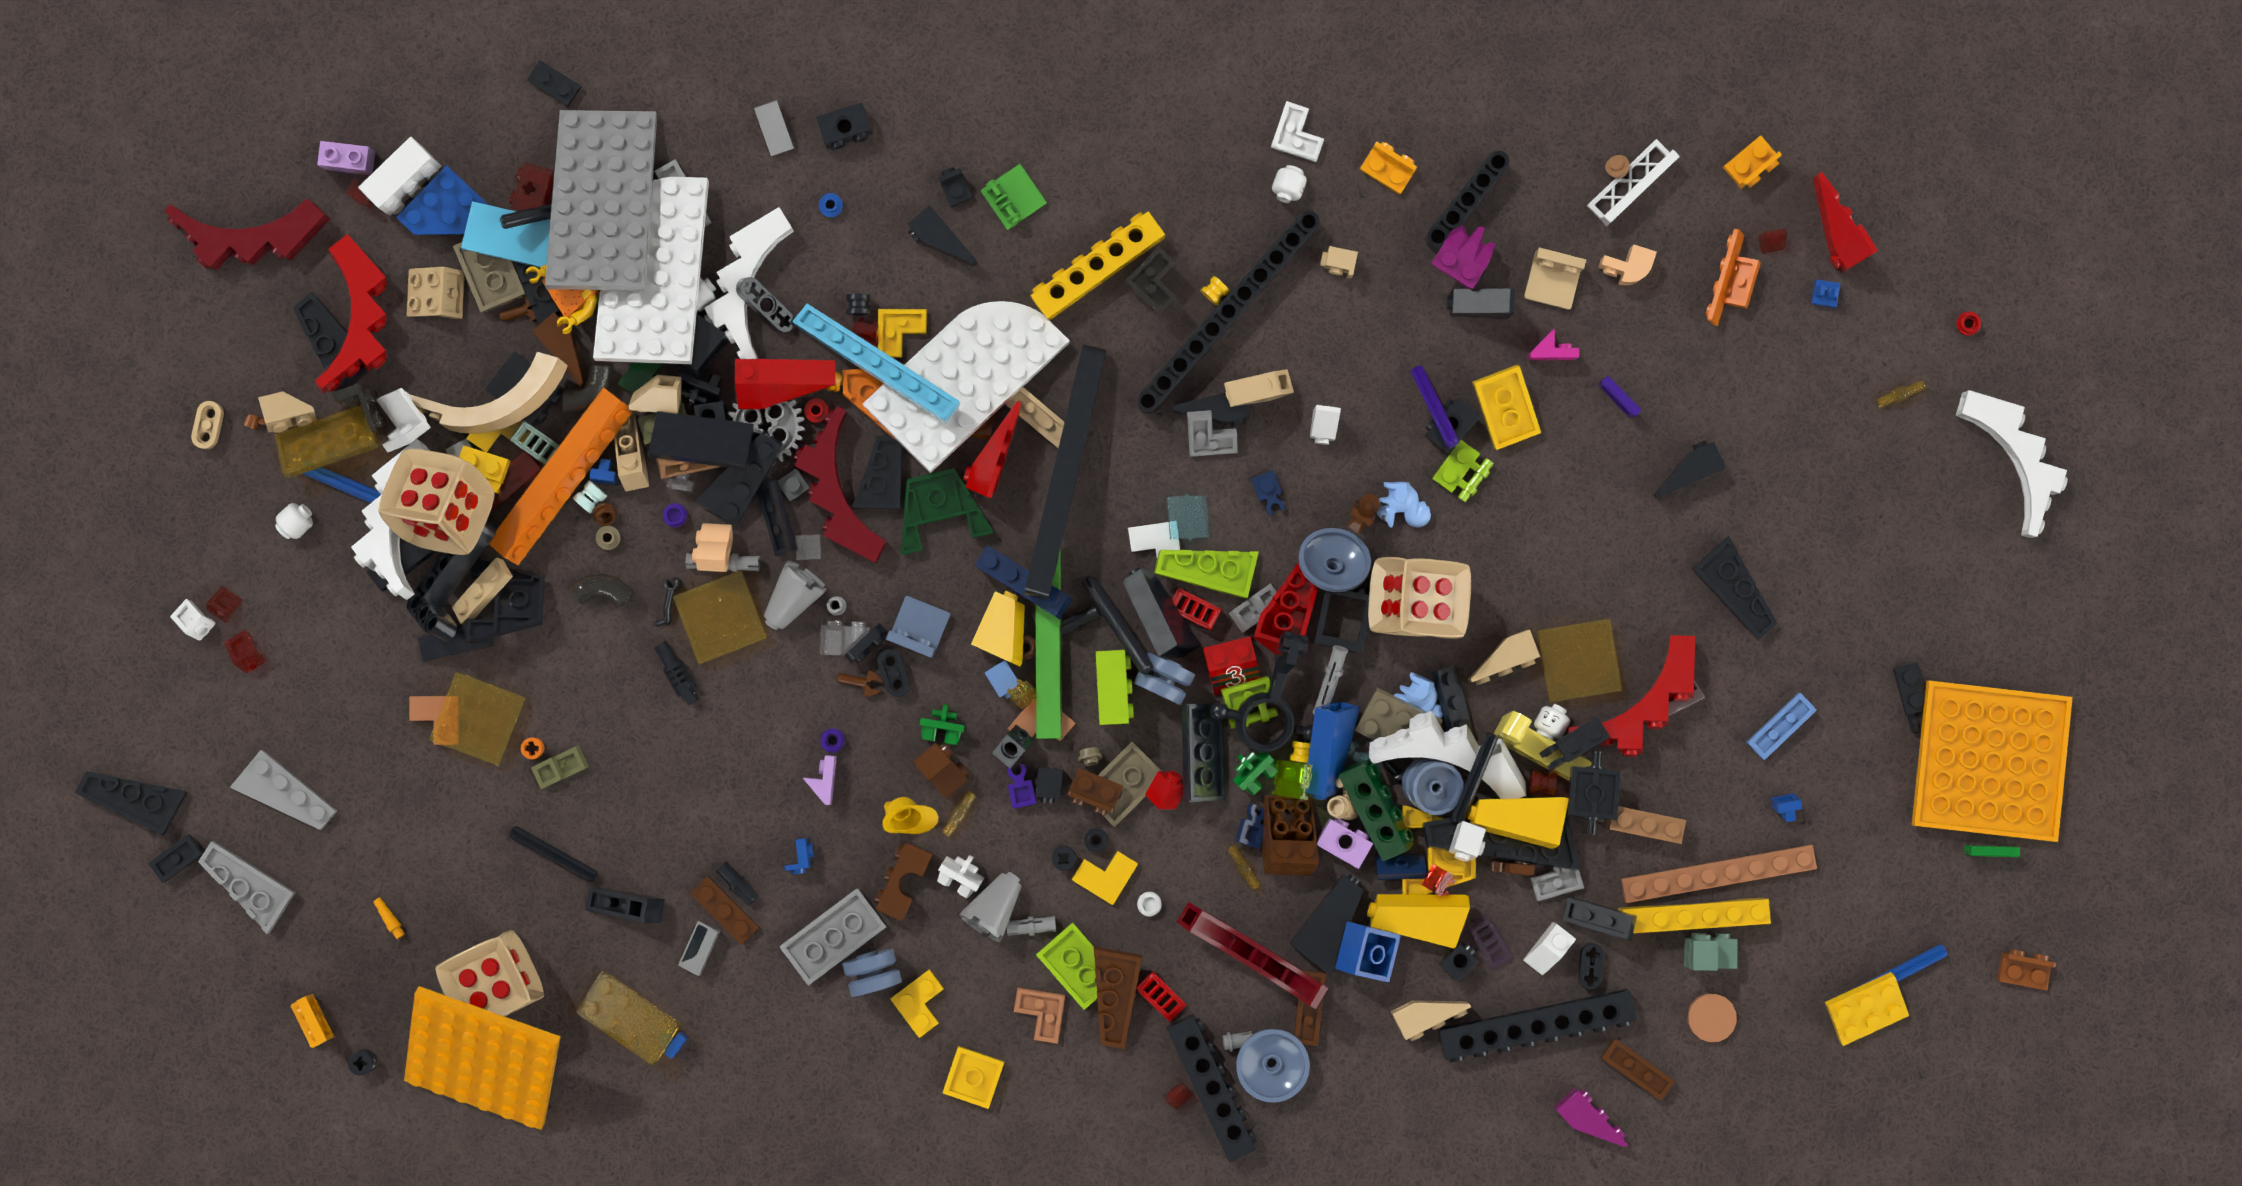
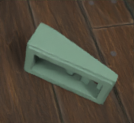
(515, 438)

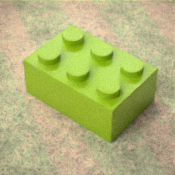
(1113, 687)

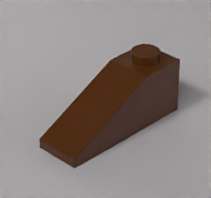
(561, 346)

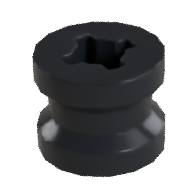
(858, 304)
(1066, 855)
(367, 1062)

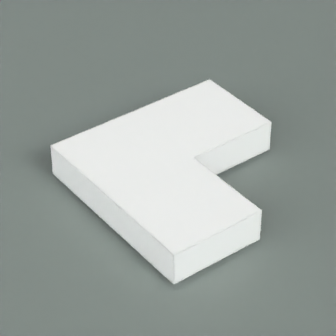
(1290, 137)
(1152, 537)

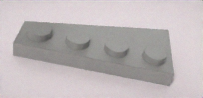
(280, 789)
(249, 886)

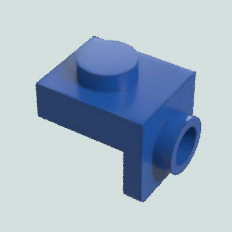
(804, 852)

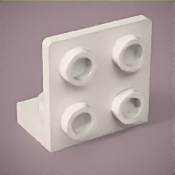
(406, 418)

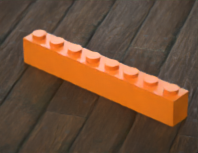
(560, 476)

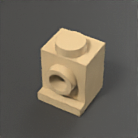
(1339, 261)

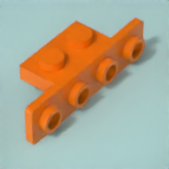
(1735, 281)

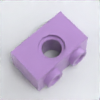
(346, 158)
(1355, 852)

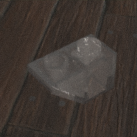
(841, 639)

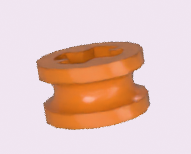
(537, 742)

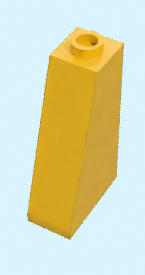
(1523, 819)
(1421, 916)

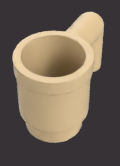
(1341, 806)

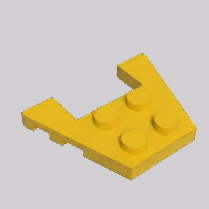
(1461, 870)

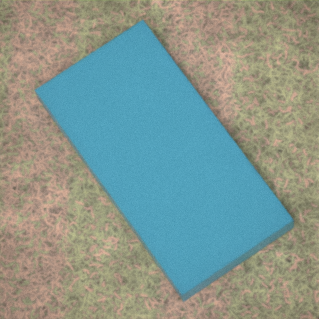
(518, 244)

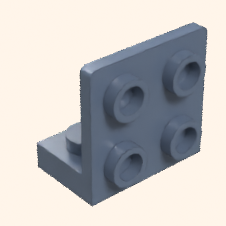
(919, 626)

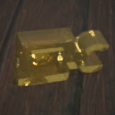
(1022, 694)

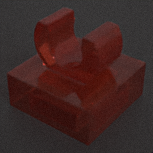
(866, 331)
(1437, 880)

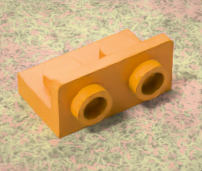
(1751, 162)
(1388, 167)
(312, 1020)

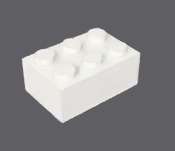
(400, 177)

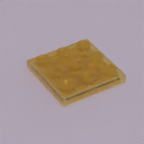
(720, 617)
(1579, 660)
(477, 718)

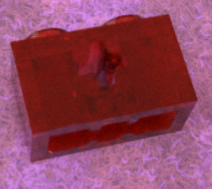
(528, 177)

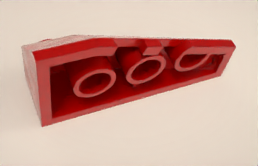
(1845, 240)
(774, 381)
(988, 466)
(1287, 610)

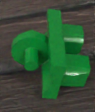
(953, 731)
(1251, 768)

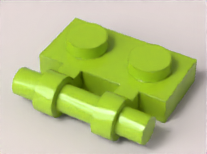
(1456, 466)
(1235, 695)

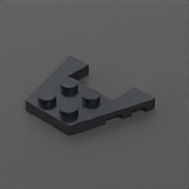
(516, 607)

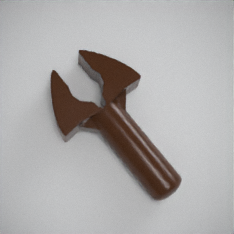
(518, 312)
(861, 682)

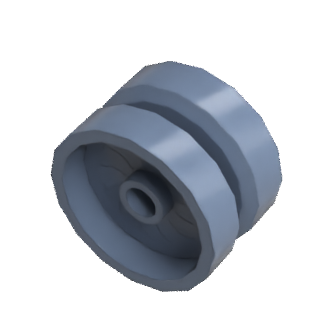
(1164, 678)
(1432, 785)
(870, 968)

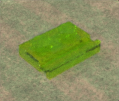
(1292, 779)

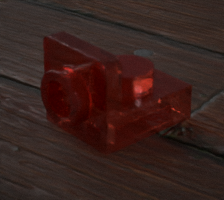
(243, 652)

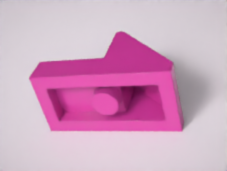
(1546, 350)

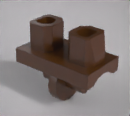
(1364, 512)

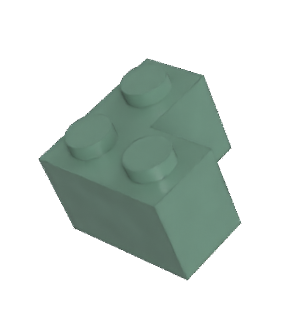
(1709, 952)

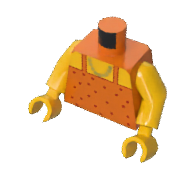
(573, 303)

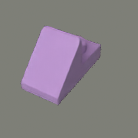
(825, 786)

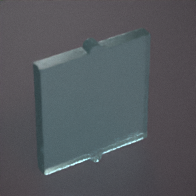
(1187, 517)

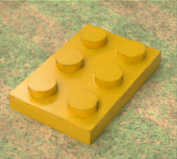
(1506, 407)
(1867, 1008)

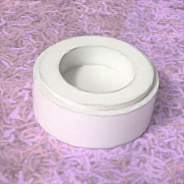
(1149, 904)

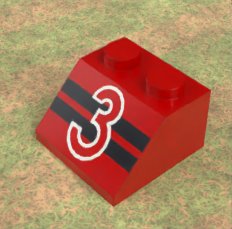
(1231, 663)

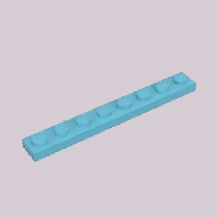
(876, 363)

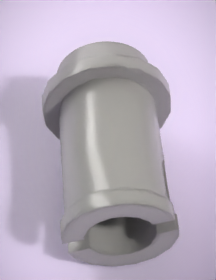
(842, 604)
(1234, 1041)

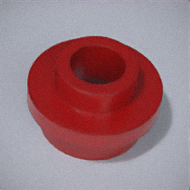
(1974, 318)
(819, 417)

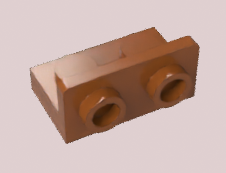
(2025, 971)

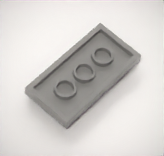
(833, 936)

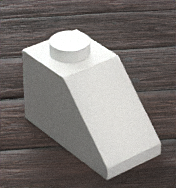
(1324, 424)
(1549, 948)

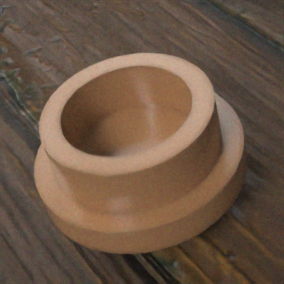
(1617, 166)

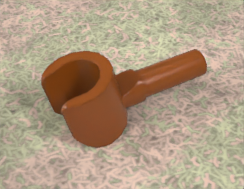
(252, 421)

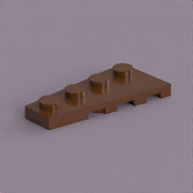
(1116, 988)

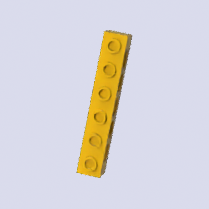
(1141, 223)

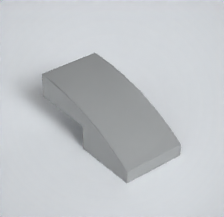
(774, 128)
(1249, 612)

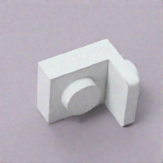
(192, 620)

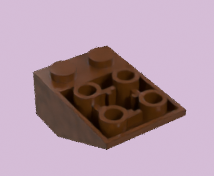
(1289, 836)

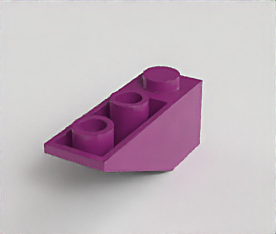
(1582, 1116)

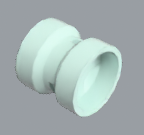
(593, 492)

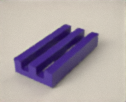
(1619, 397)

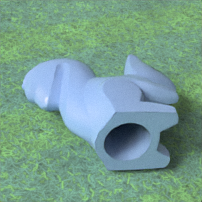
(1404, 499)
(1421, 694)

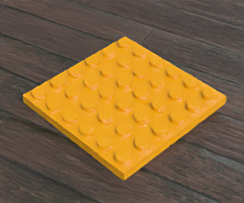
(1992, 761)
(480, 1058)

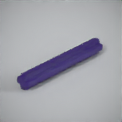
(1435, 406)

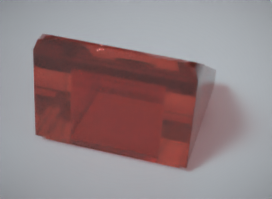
(356, 194)
(1773, 240)
(223, 604)
(1178, 1095)

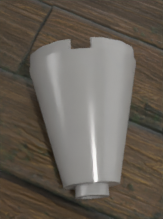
(792, 595)
(993, 906)

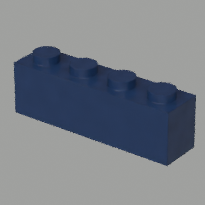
(1015, 578)

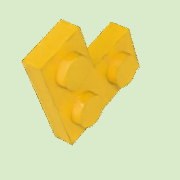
(912, 1002)

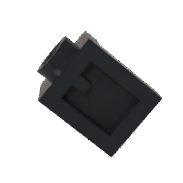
(954, 186)

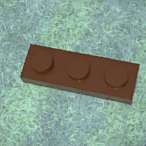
(724, 910)
(1307, 1018)
(1637, 1069)

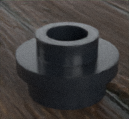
(1088, 840)

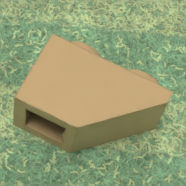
(658, 394)
(285, 411)

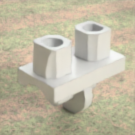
(961, 871)

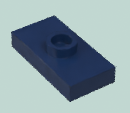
(1401, 867)

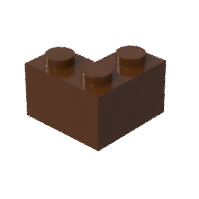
(941, 769)

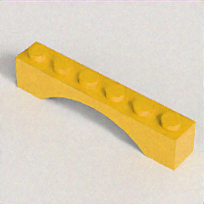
(1700, 915)

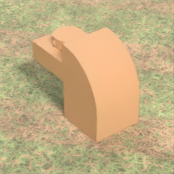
(1637, 265)

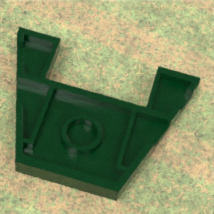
(935, 499)

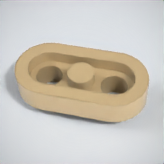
(204, 424)

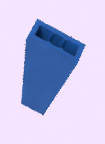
(1330, 745)

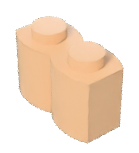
(713, 547)

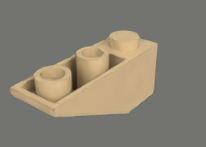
(1259, 388)
(630, 456)
(1509, 653)
(1421, 1015)

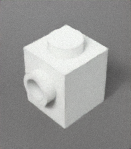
(1467, 841)

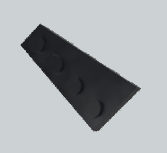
(537, 294)
(325, 334)
(1730, 581)

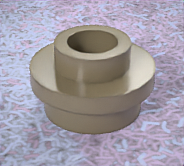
(614, 541)
(1089, 756)

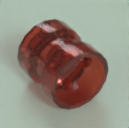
(1539, 782)

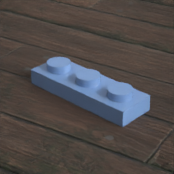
(1781, 726)

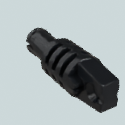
(677, 673)

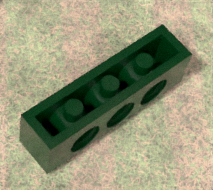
(1375, 822)

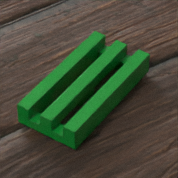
(1994, 851)

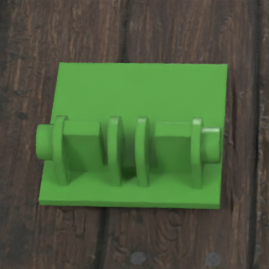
(1013, 196)

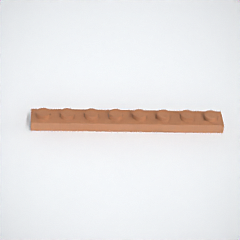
(1718, 873)

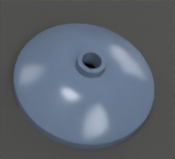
(1337, 550)
(1277, 1081)

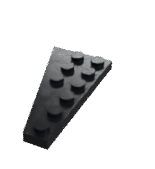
(1441, 832)

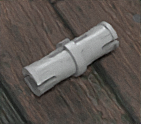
(1031, 926)

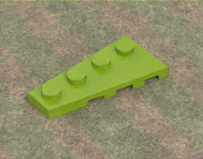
(1215, 570)

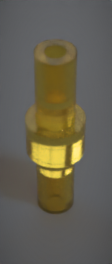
(1901, 393)
(959, 814)
(1243, 867)

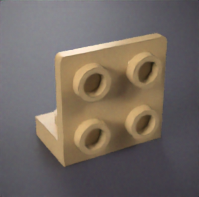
(1553, 278)
(435, 292)

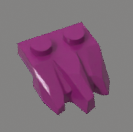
(1464, 256)

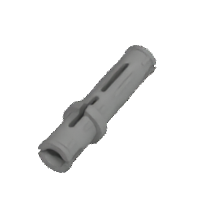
(736, 563)
(1337, 657)

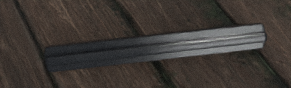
(1117, 625)

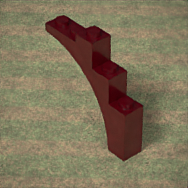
(286, 235)
(822, 463)
(1252, 954)

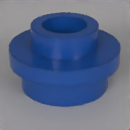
(834, 211)

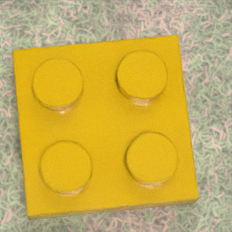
(973, 1077)

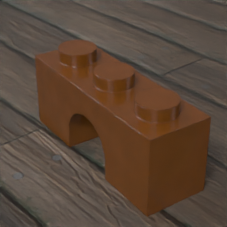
(910, 860)

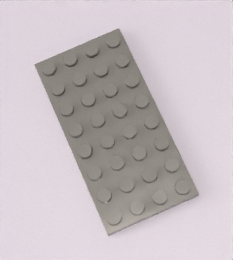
(601, 200)

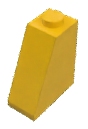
(1002, 628)

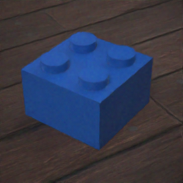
(1367, 951)

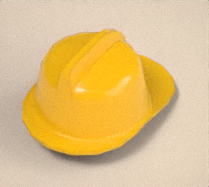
(907, 817)

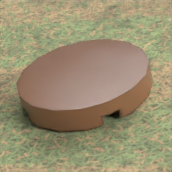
(1711, 1017)

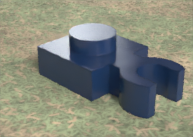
(1266, 489)
(1250, 830)

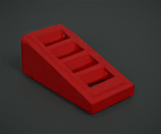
(1212, 618)
(1167, 990)

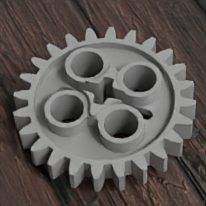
(787, 421)

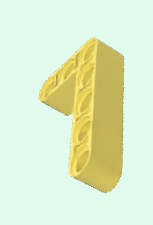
(1520, 738)

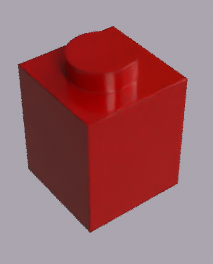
(1166, 790)

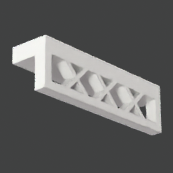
(1633, 193)

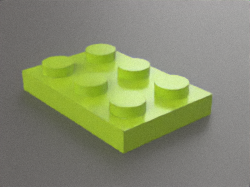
(1072, 963)

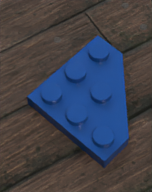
(440, 206)

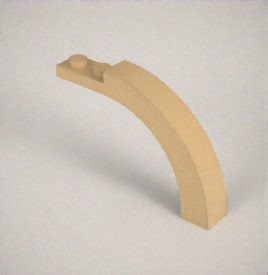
(505, 411)

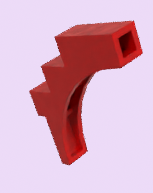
(366, 316)
(1674, 682)

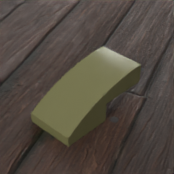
(560, 767)

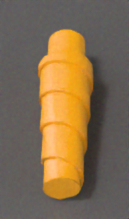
(389, 919)

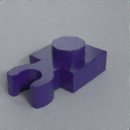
(1021, 791)

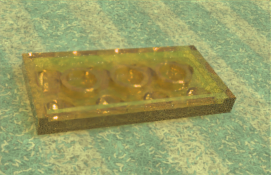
(324, 442)
(628, 1018)

